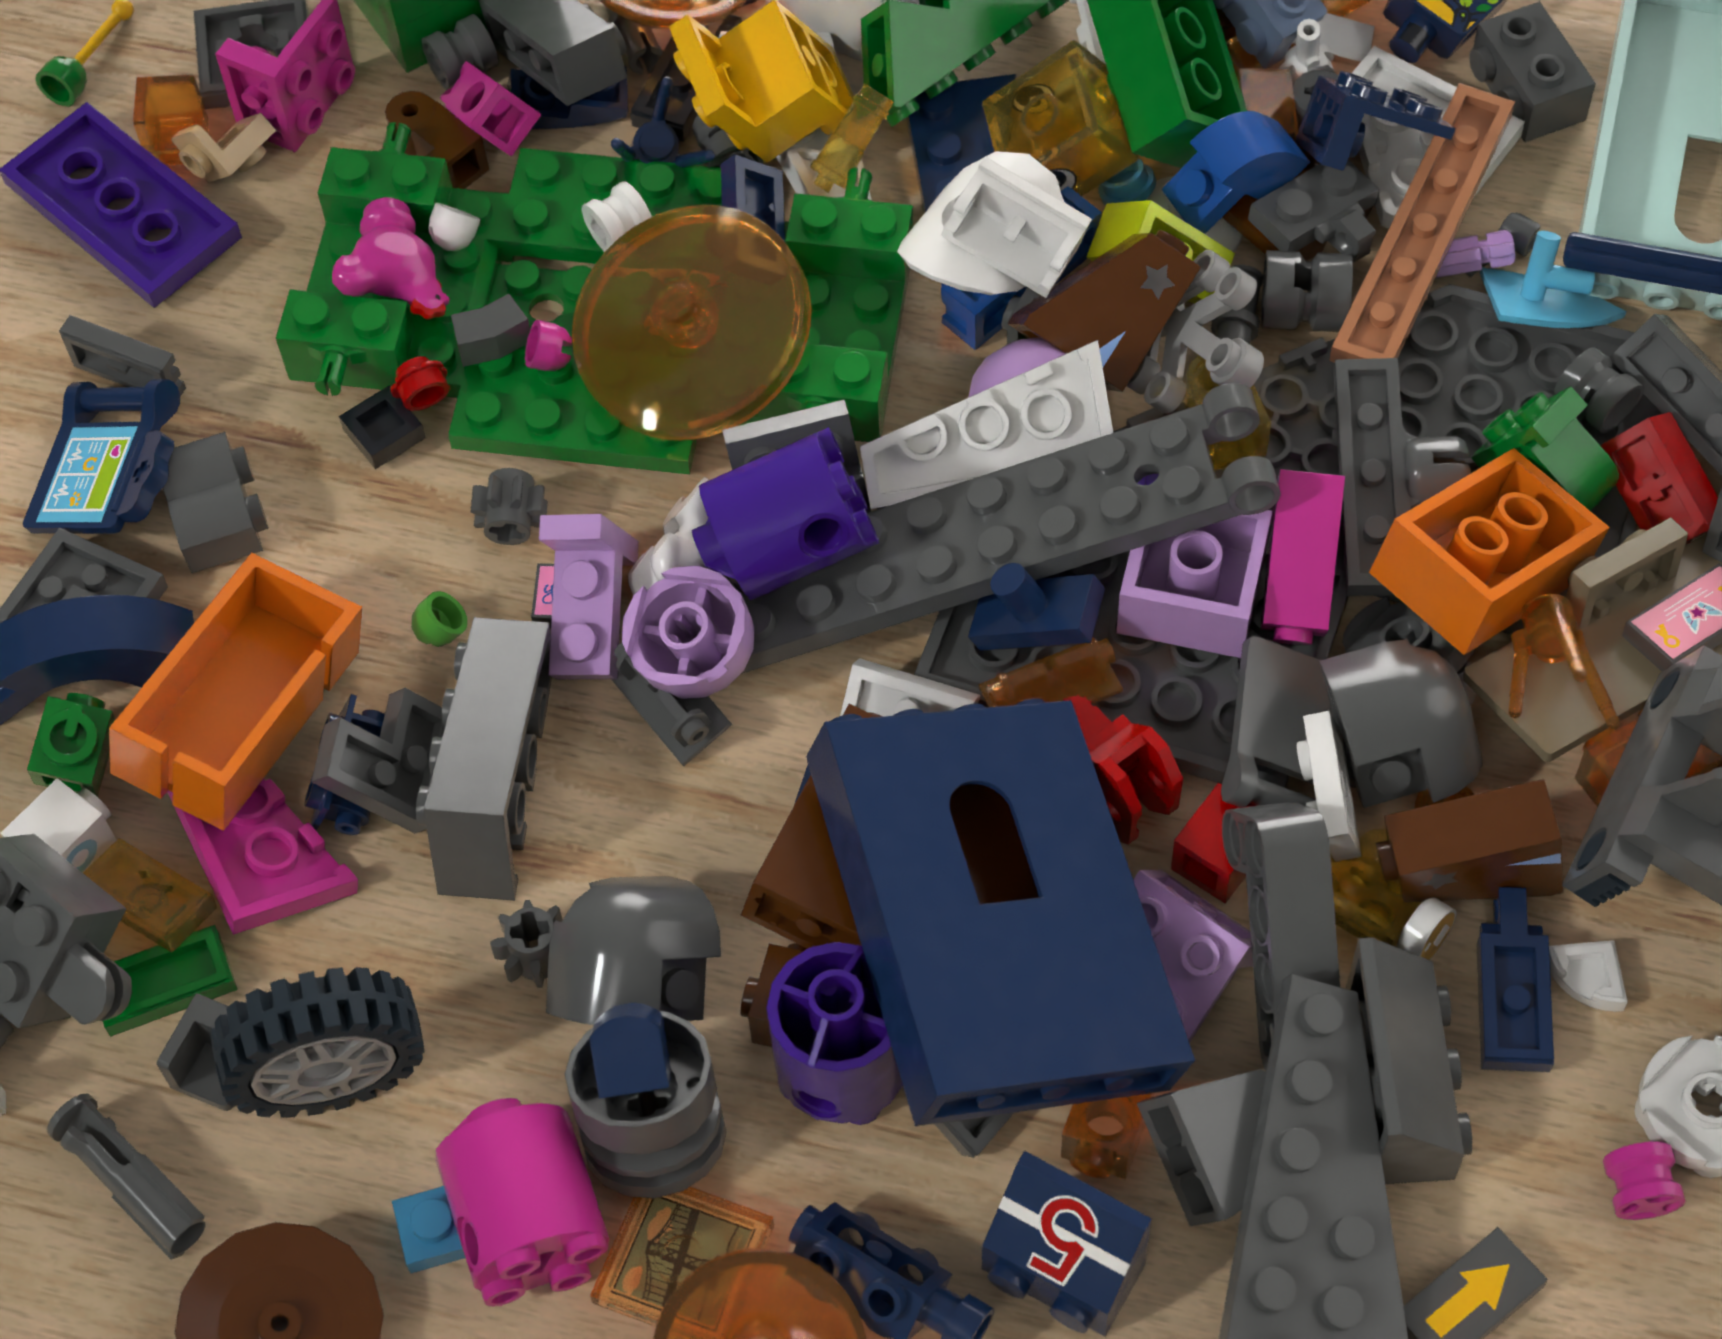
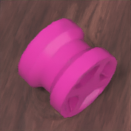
(1643, 1180)

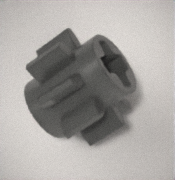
(508, 506)
(519, 929)

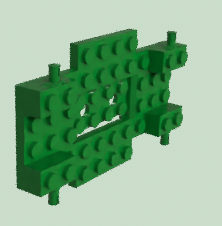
(521, 411)

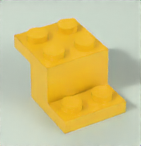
(763, 79)

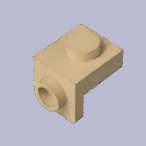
(236, 149)

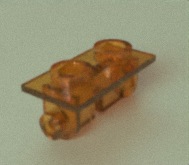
(1073, 671)

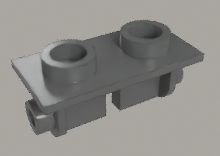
(681, 724)

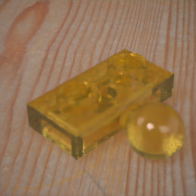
(1363, 899)

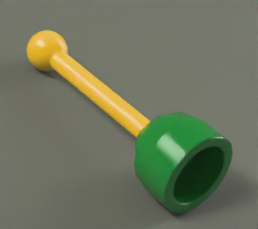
(65, 78)

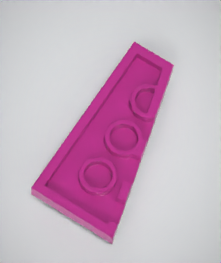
(266, 862)

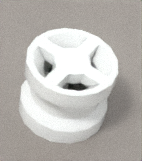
(615, 214)

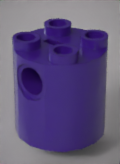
(783, 516)
(831, 1036)

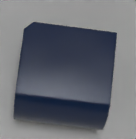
(630, 1050)

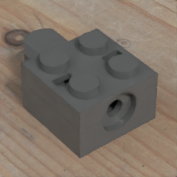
(55, 939)

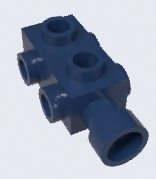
(879, 1277)

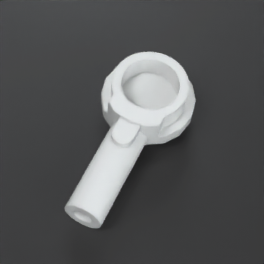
(1308, 52)

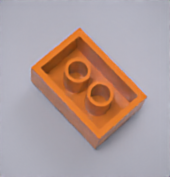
(1486, 549)

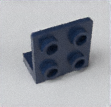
(1334, 116)

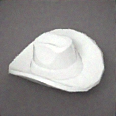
(949, 264)

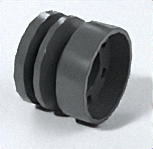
(653, 1138)

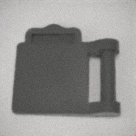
(1272, 697)

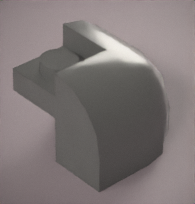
(1402, 721)
(632, 945)

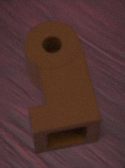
(439, 135)

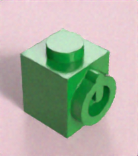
(72, 743)

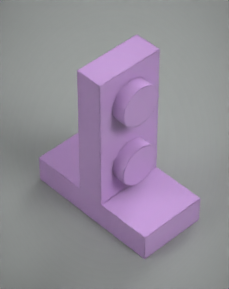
(586, 593)

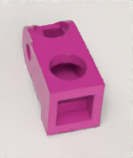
(490, 109)

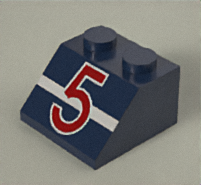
(1065, 1246)

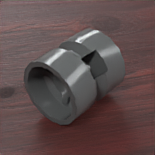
(1328, 293)

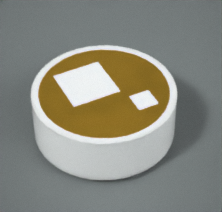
(1427, 928)

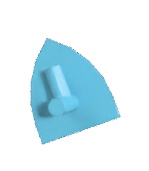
(1548, 292)

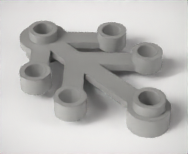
(1225, 358)

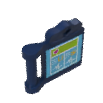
(104, 469)

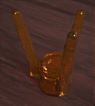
(1553, 637)

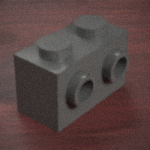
(1534, 65)

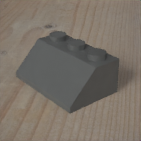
(1410, 1064)

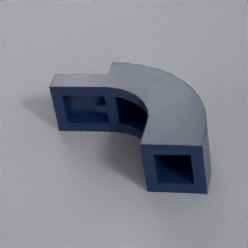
(84, 641)

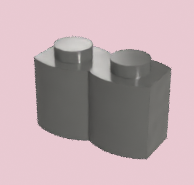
(210, 502)

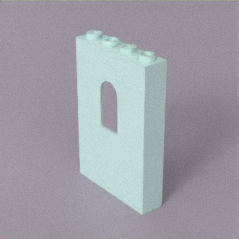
(1656, 95)

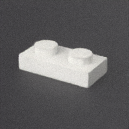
(889, 691)
(1325, 762)

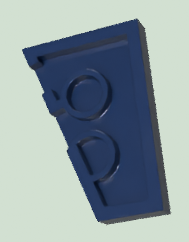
(951, 132)

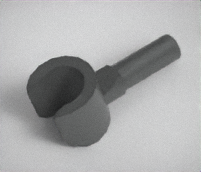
(1523, 233)

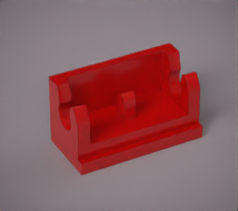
(1662, 476)

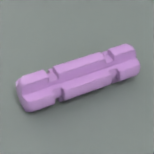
(1469, 254)

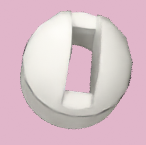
(452, 227)

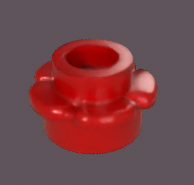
(420, 383)

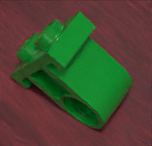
(1554, 442)

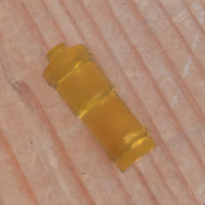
(848, 142)

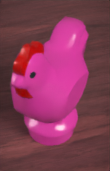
(391, 261)

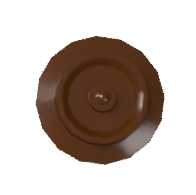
(280, 1286)

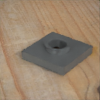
(258, 23)

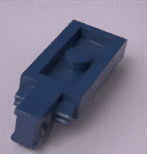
(1514, 989)

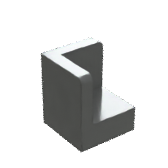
(188, 1055)

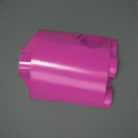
(521, 1199)

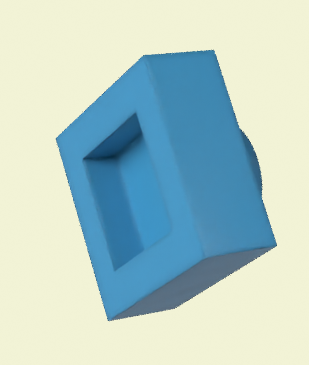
(427, 1230)

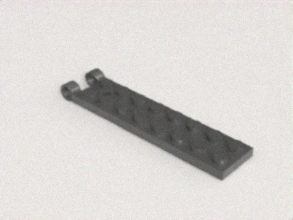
(1035, 514)

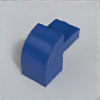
(1233, 159)

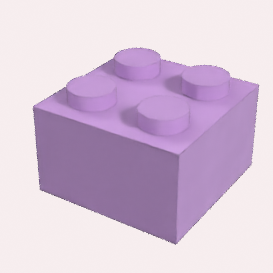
(1196, 586)

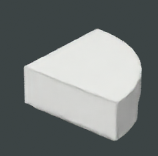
(1589, 973)

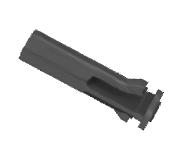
(130, 1176)

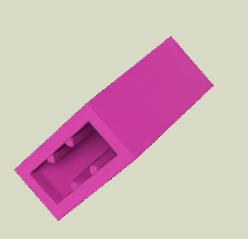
(1302, 556)

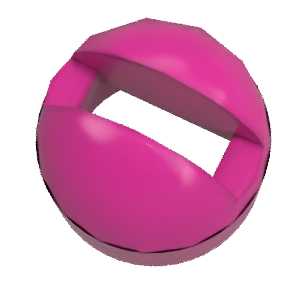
(545, 346)

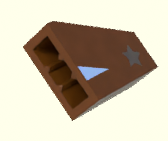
(1114, 300)
(1475, 846)

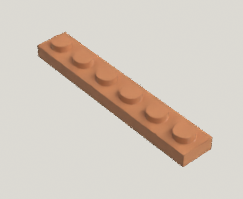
(1423, 228)

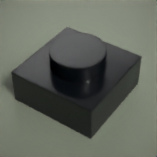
(382, 427)

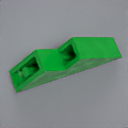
(919, 45)

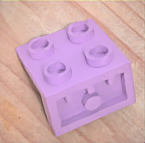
(1195, 944)

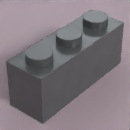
(557, 44)

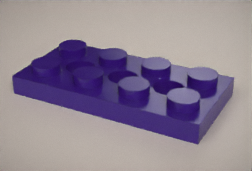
(117, 236)

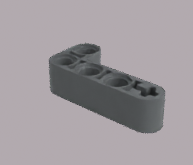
(1289, 900)

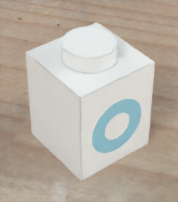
(68, 823)

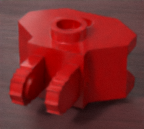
(1130, 766)

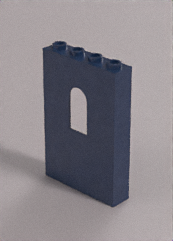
(1009, 996)

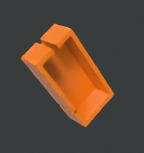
(235, 691)

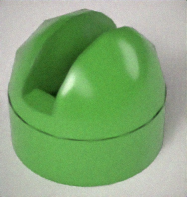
(438, 619)

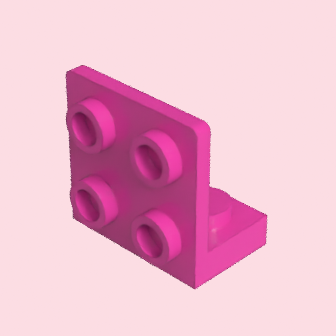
(297, 84)

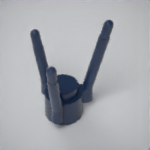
(658, 140)

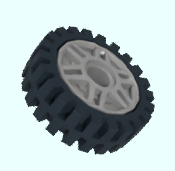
(317, 1042)

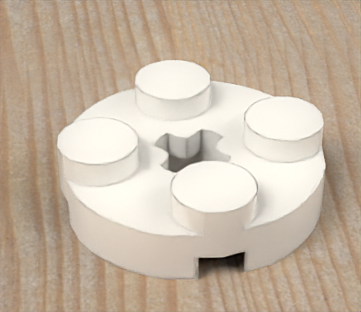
(1669, 1110)

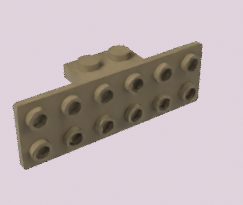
(1604, 595)

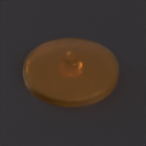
(691, 322)

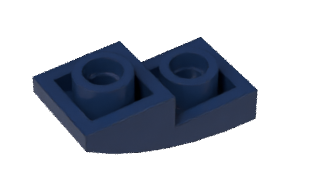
(595, 109)

